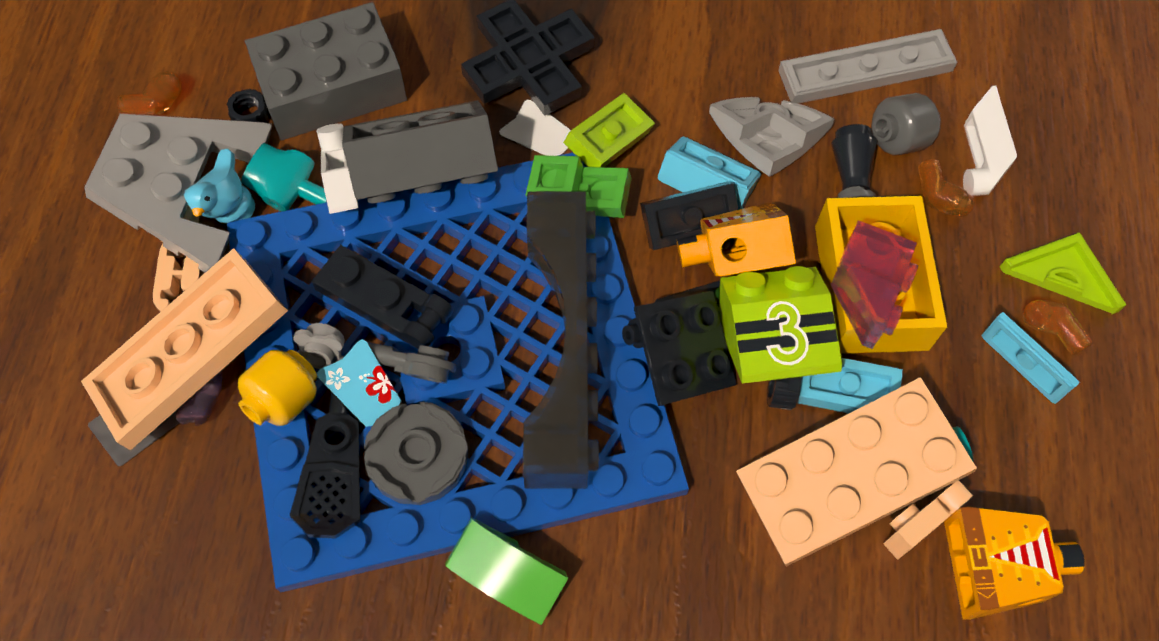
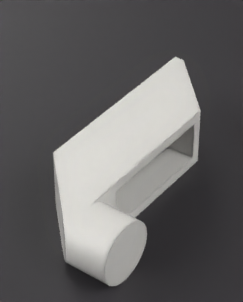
(989, 144)
(335, 170)

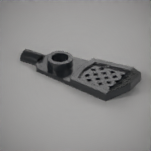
(331, 463)

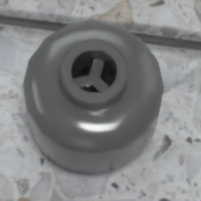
(905, 123)

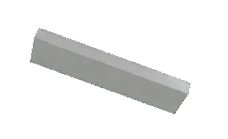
(867, 66)

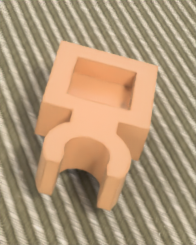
(915, 525)

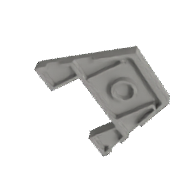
(151, 166)

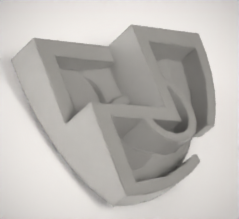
(768, 132)

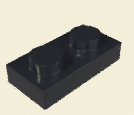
(681, 213)

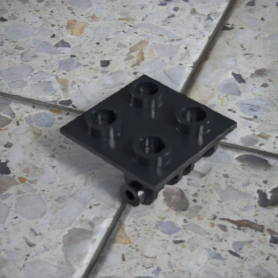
(682, 346)

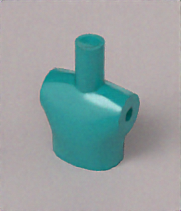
(281, 177)

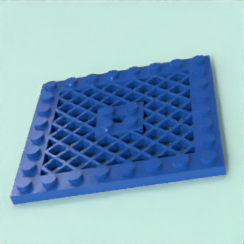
(403, 533)

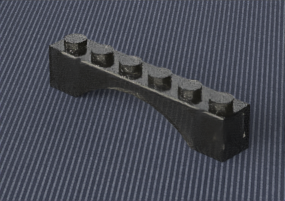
(557, 430)

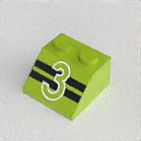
(779, 324)

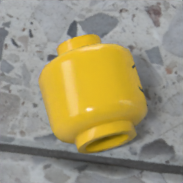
(277, 387)

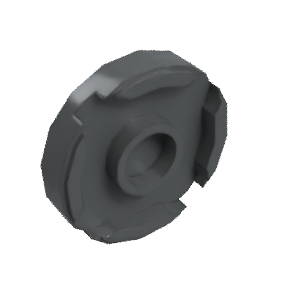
(416, 453)

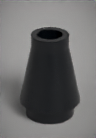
(854, 154)

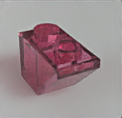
(870, 278)

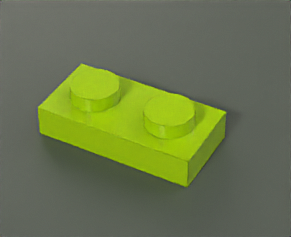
(609, 132)

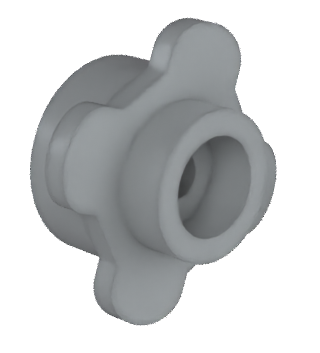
(320, 344)

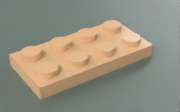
(182, 349)
(855, 471)

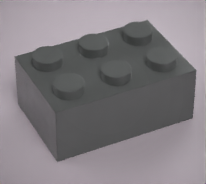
(326, 70)
(419, 151)

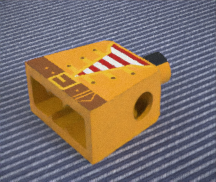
(760, 241)
(1006, 560)

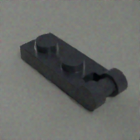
(381, 297)

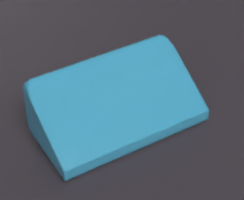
(695, 166)
(1029, 358)

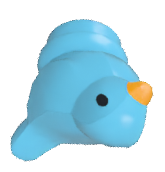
(221, 193)

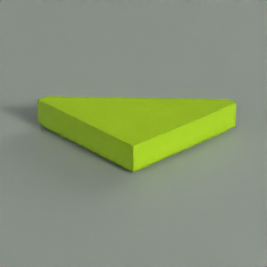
(1068, 270)

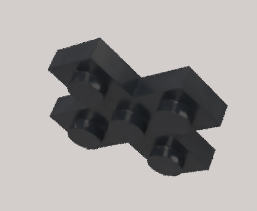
(528, 56)

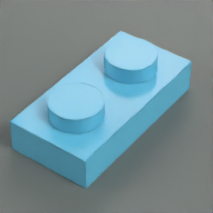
(851, 388)

